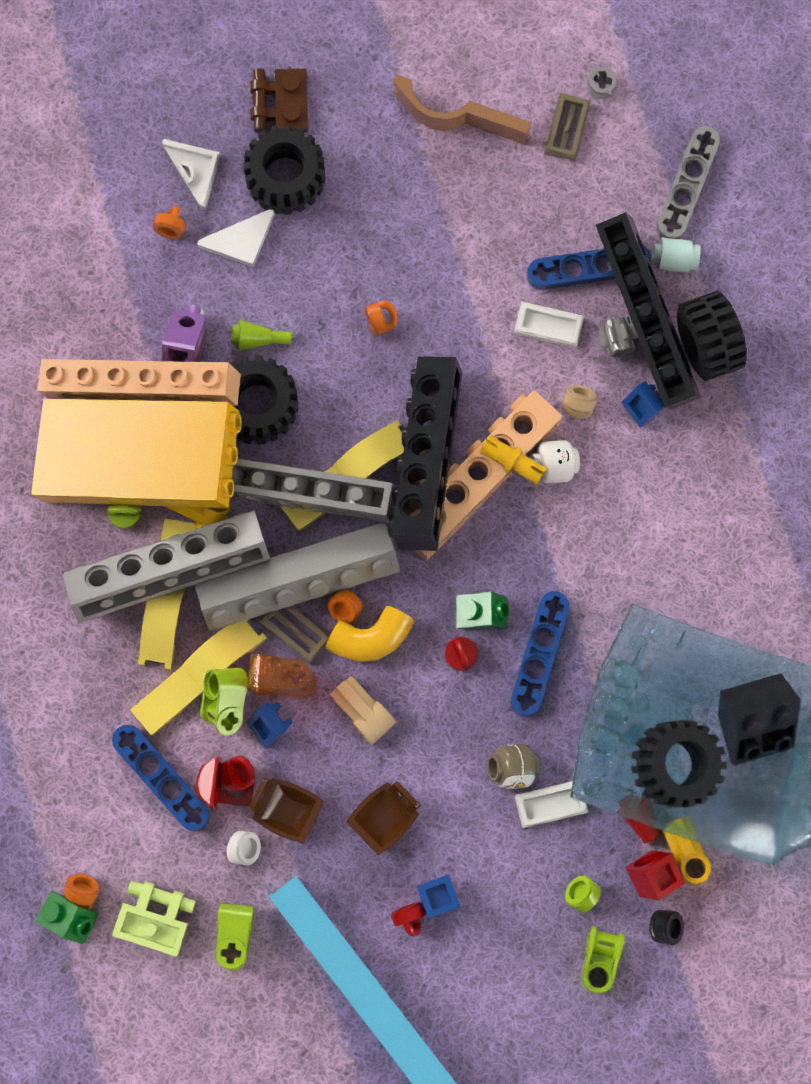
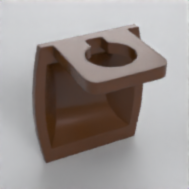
(285, 809)
(384, 816)

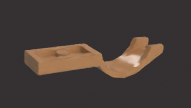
(471, 114)

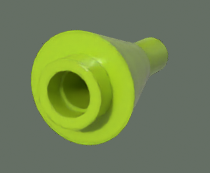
(250, 335)

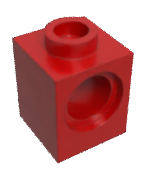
(655, 875)

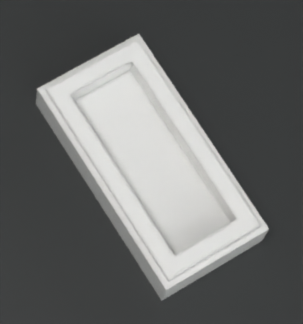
(548, 325)
(548, 805)

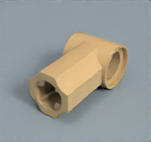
(367, 715)

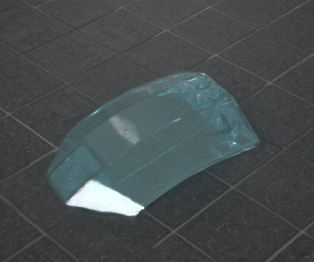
(675, 673)

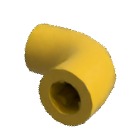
(373, 642)

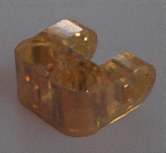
(272, 677)

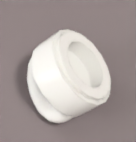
(243, 848)

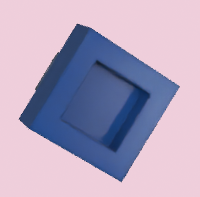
(643, 404)
(267, 724)
(438, 896)

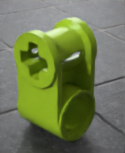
(224, 694)
(234, 928)
(601, 957)

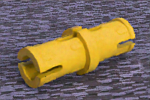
(513, 459)

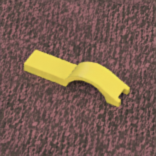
(358, 462)
(162, 613)
(188, 681)

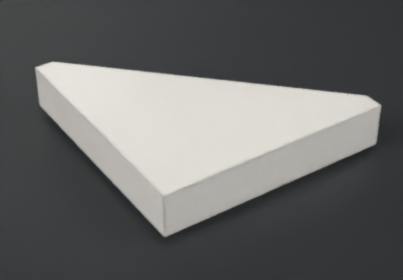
(196, 167)
(240, 241)

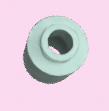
(676, 255)

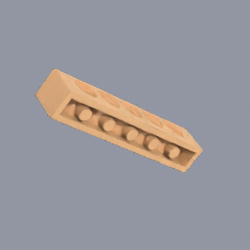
(139, 380)
(529, 409)

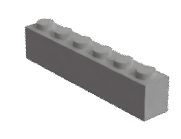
(298, 576)

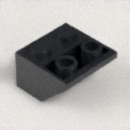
(759, 718)

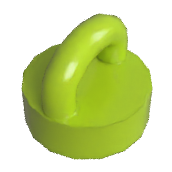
(124, 516)
(582, 894)

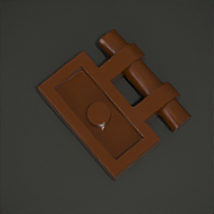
(290, 99)

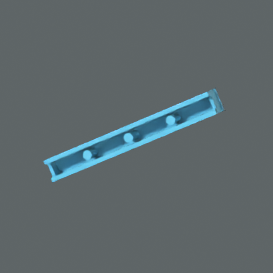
(358, 985)

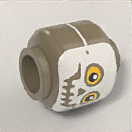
(513, 766)

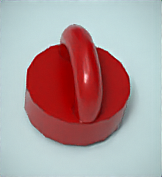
(461, 653)
(237, 773)
(409, 914)

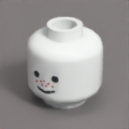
(559, 458)

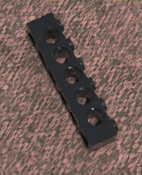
(648, 311)
(423, 530)

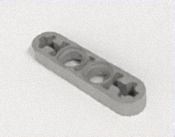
(688, 184)

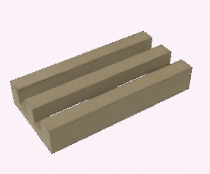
(560, 151)
(316, 648)

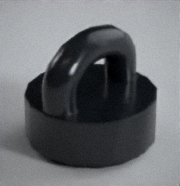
(666, 927)

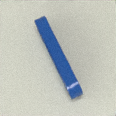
(585, 259)
(541, 654)
(160, 778)

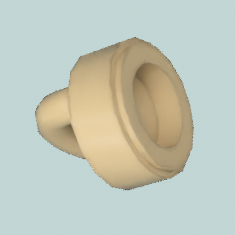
(579, 401)

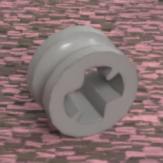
(610, 78)

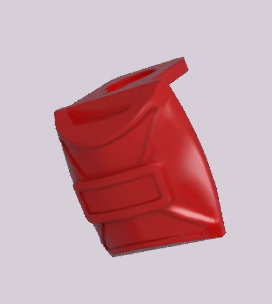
(210, 783)

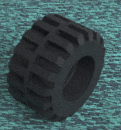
(284, 145)
(711, 335)
(283, 411)
(704, 758)

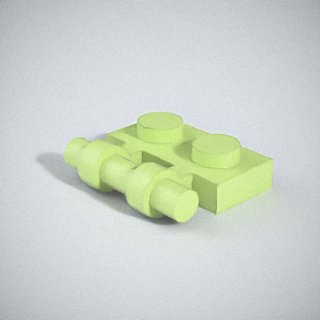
(149, 928)

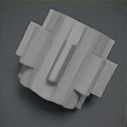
(618, 337)

